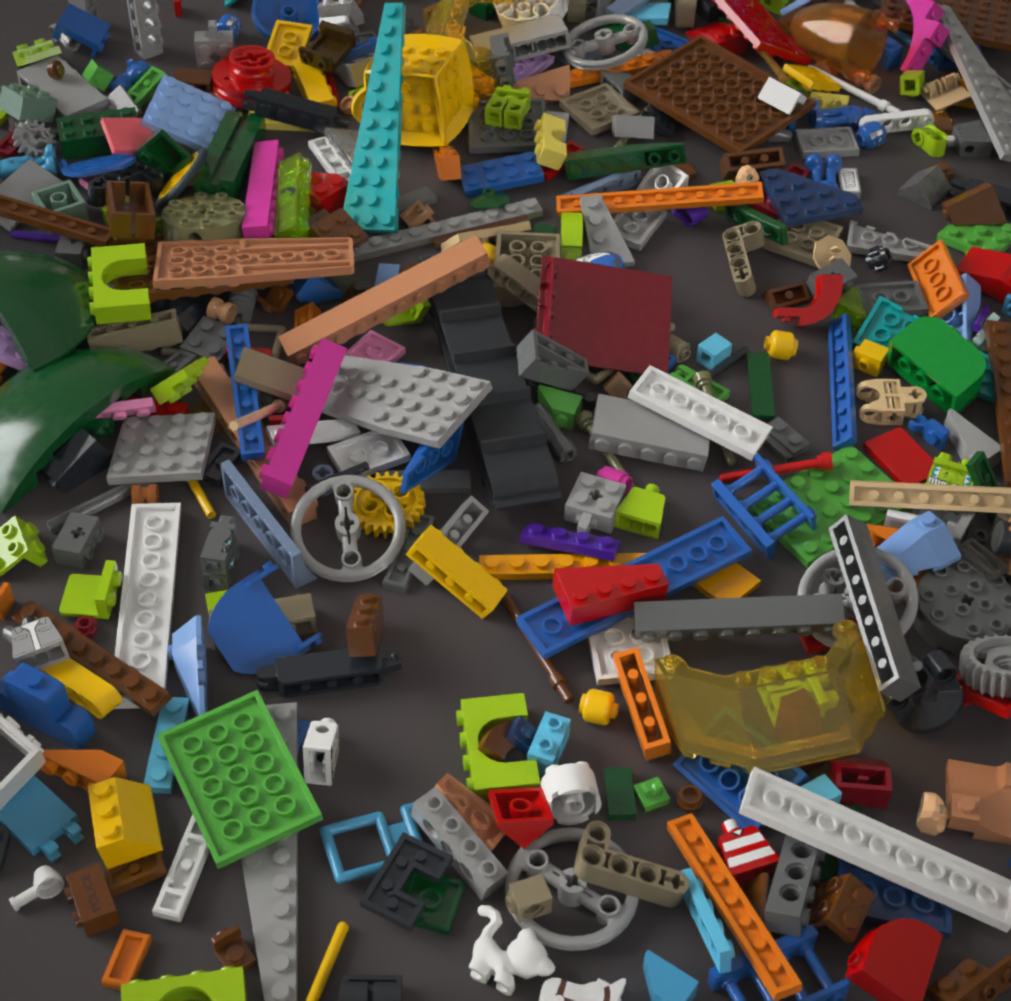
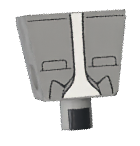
(38, 643)

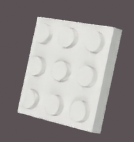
(618, 639)

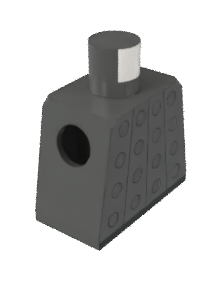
(971, 140)

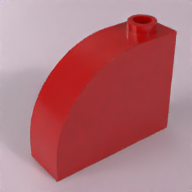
(895, 960)

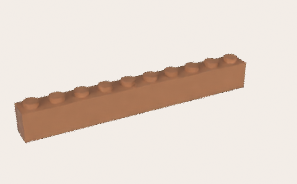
(387, 299)
(217, 391)

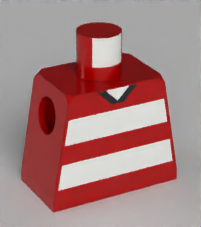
(745, 852)

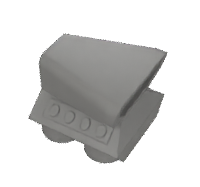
(342, 13)

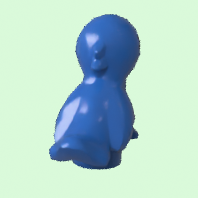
(131, 76)

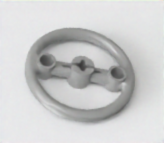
(604, 42)
(339, 485)
(904, 583)
(571, 893)

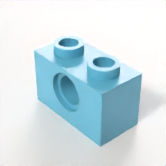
(549, 741)

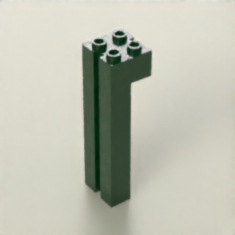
(230, 154)

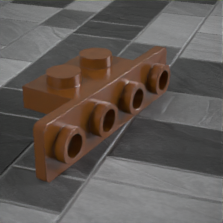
(972, 982)

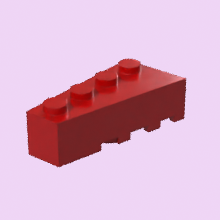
(606, 590)

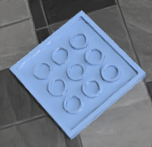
(185, 113)

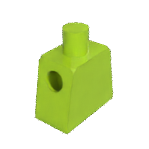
(641, 511)

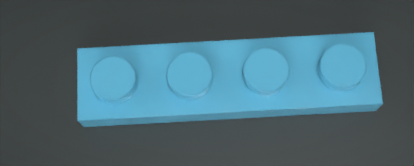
(159, 772)
(708, 926)

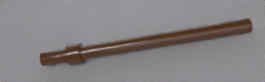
(556, 678)

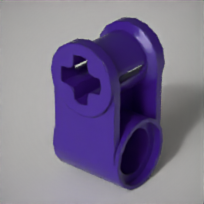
(690, 216)

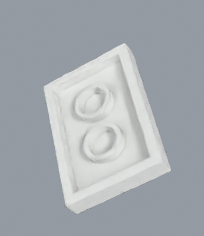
(373, 447)

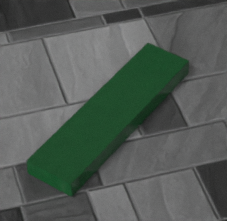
(771, 228)
(760, 386)

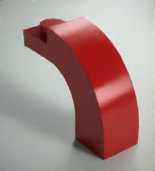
(827, 295)

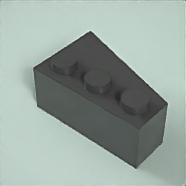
(550, 362)

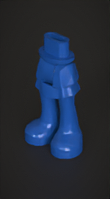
(846, 116)
(831, 167)

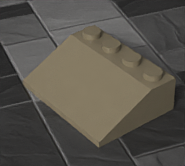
(527, 250)

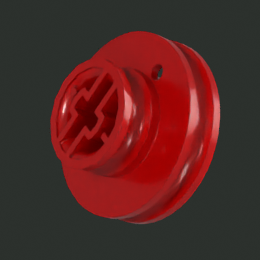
(251, 69)

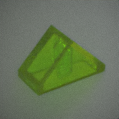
(851, 305)

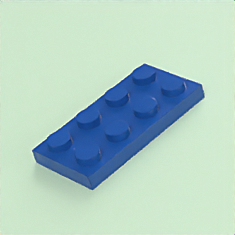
(501, 173)

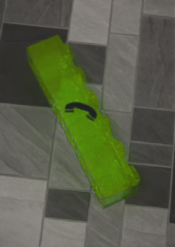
(293, 197)

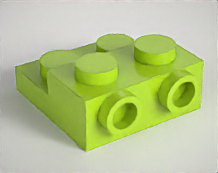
(39, 51)
(179, 383)

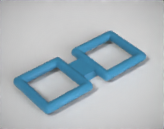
(388, 834)

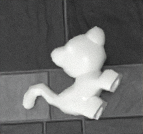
(523, 957)

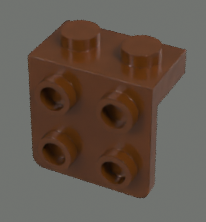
(841, 906)

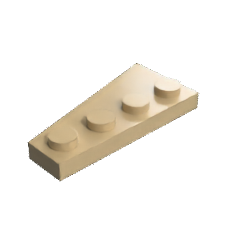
(485, 235)

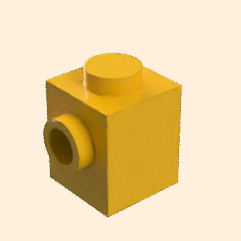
(870, 357)

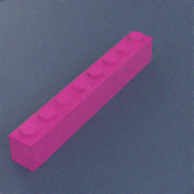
(262, 190)
(302, 419)

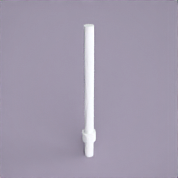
(882, 105)

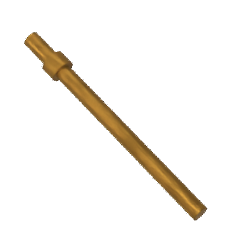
(774, 66)

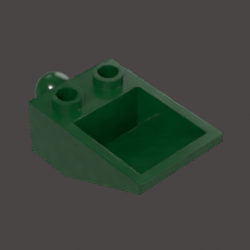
(163, 153)

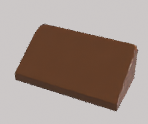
(787, 295)
(757, 893)

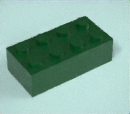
(83, 134)

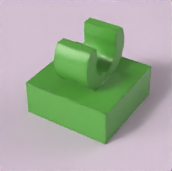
(651, 794)

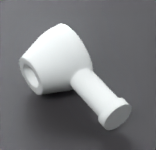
(46, 885)

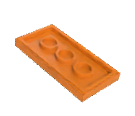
(938, 280)

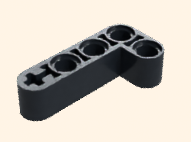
(134, 173)

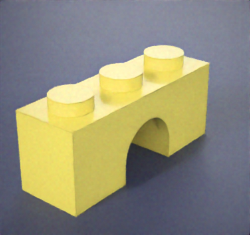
(548, 138)

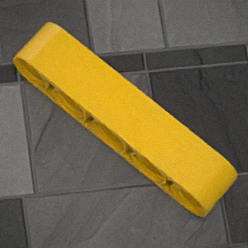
(85, 687)

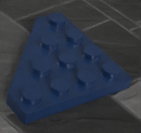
(805, 200)
(898, 902)

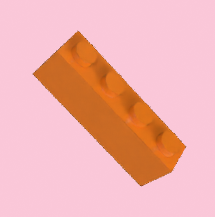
(642, 704)

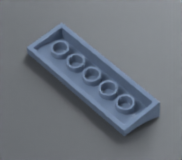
(265, 526)

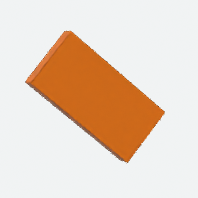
(126, 959)

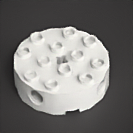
(529, 10)

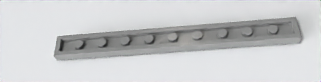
(423, 234)

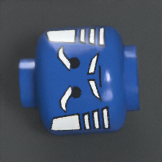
(230, 22)
(871, 135)

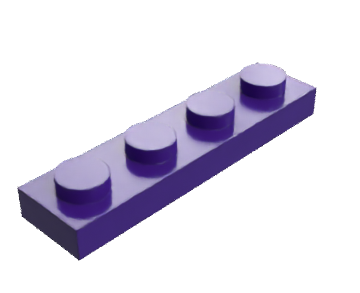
(570, 542)

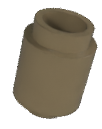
(679, 348)

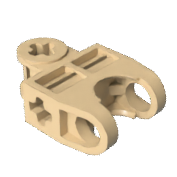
(889, 401)

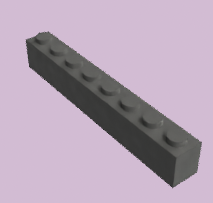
(874, 609)
(737, 617)

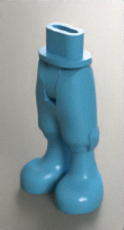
(48, 162)

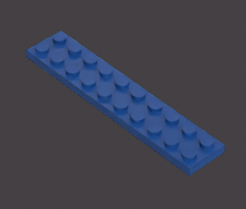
(683, 564)

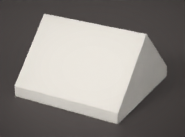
(664, 178)

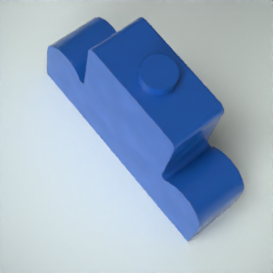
(45, 706)

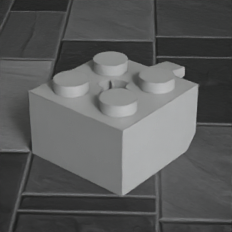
(212, 45)
(594, 503)

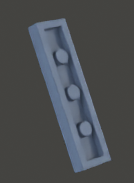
(609, 183)

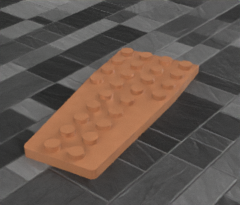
(249, 261)

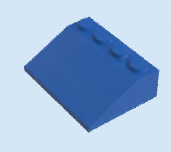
(728, 785)

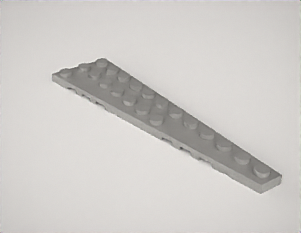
(983, 85)
(273, 891)

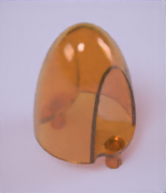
(844, 34)

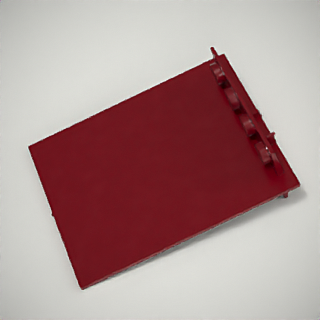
(606, 313)

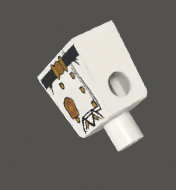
(321, 738)

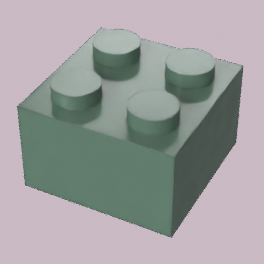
(27, 103)
(63, 199)

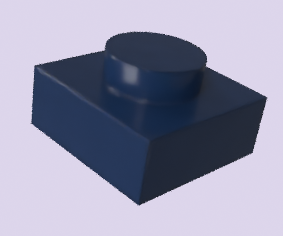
(521, 734)

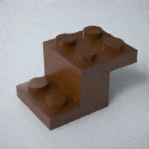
(336, 225)

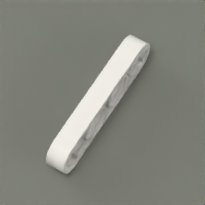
(919, 119)

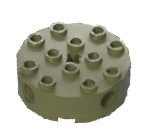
(203, 218)

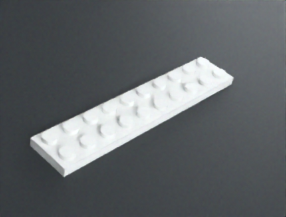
(148, 591)
(878, 848)

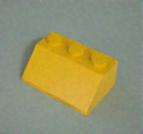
(124, 820)

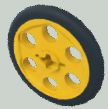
(181, 179)

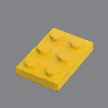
(287, 39)
(811, 78)

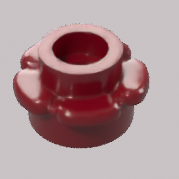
(86, 626)

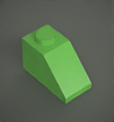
(561, 405)

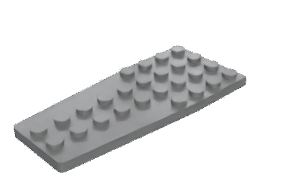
(404, 399)

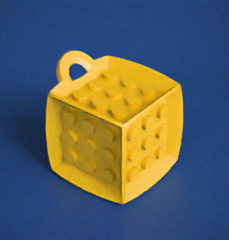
(434, 90)

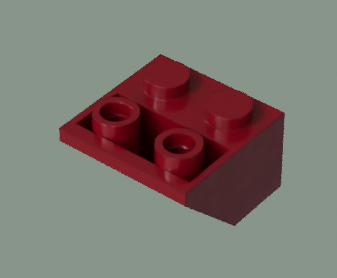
(862, 781)

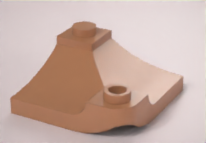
(979, 800)

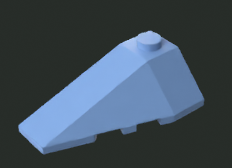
(965, 314)
(921, 545)
(190, 662)

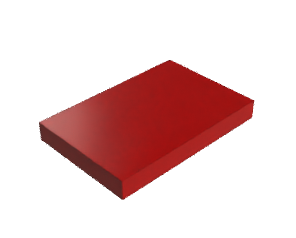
(900, 456)

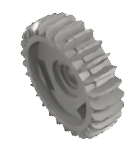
(987, 665)

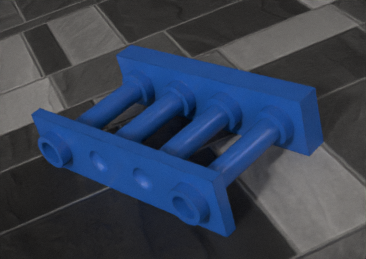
(753, 525)
(790, 947)

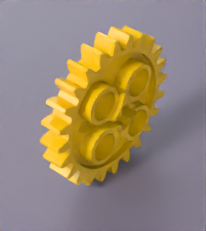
(374, 512)

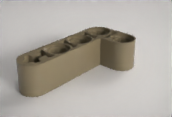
(684, 13)
(737, 243)
(516, 280)
(664, 884)

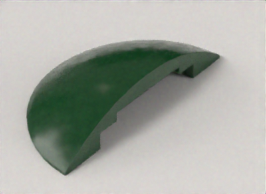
(43, 305)
(55, 402)

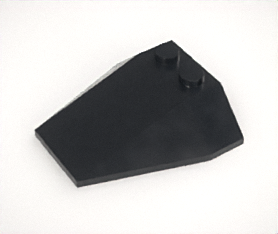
(189, 309)

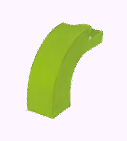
(571, 235)

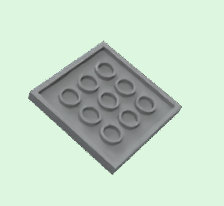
(162, 448)

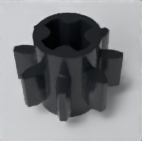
(878, 258)

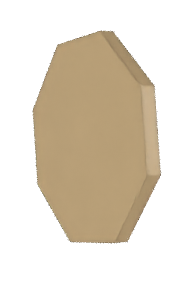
(830, 250)

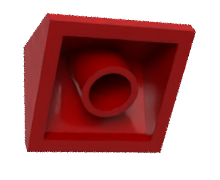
(521, 813)

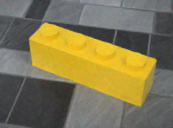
(312, 83)
(457, 572)

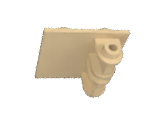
(945, 93)

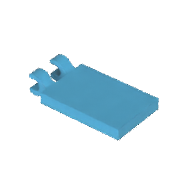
(38, 818)

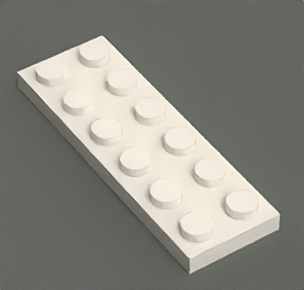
(700, 412)

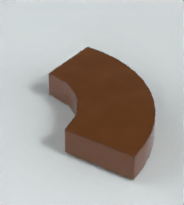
(494, 742)

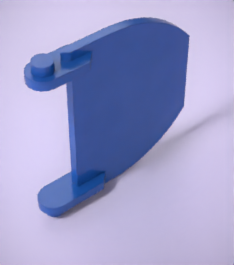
(97, 165)
(252, 626)

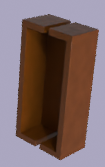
(131, 218)

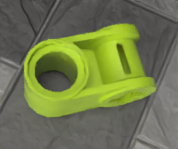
(930, 140)

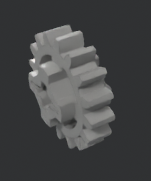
(33, 138)

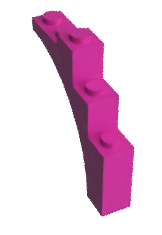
(927, 33)

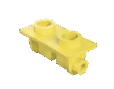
(829, 100)

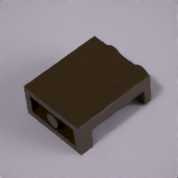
(329, 47)

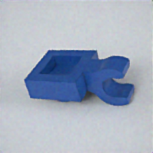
(933, 431)

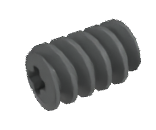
(245, 304)

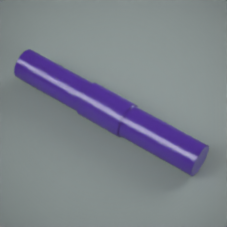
(35, 236)
(980, 319)

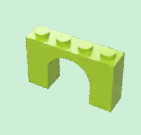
(112, 304)
(478, 717)
(217, 985)

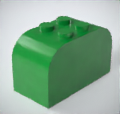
(938, 361)

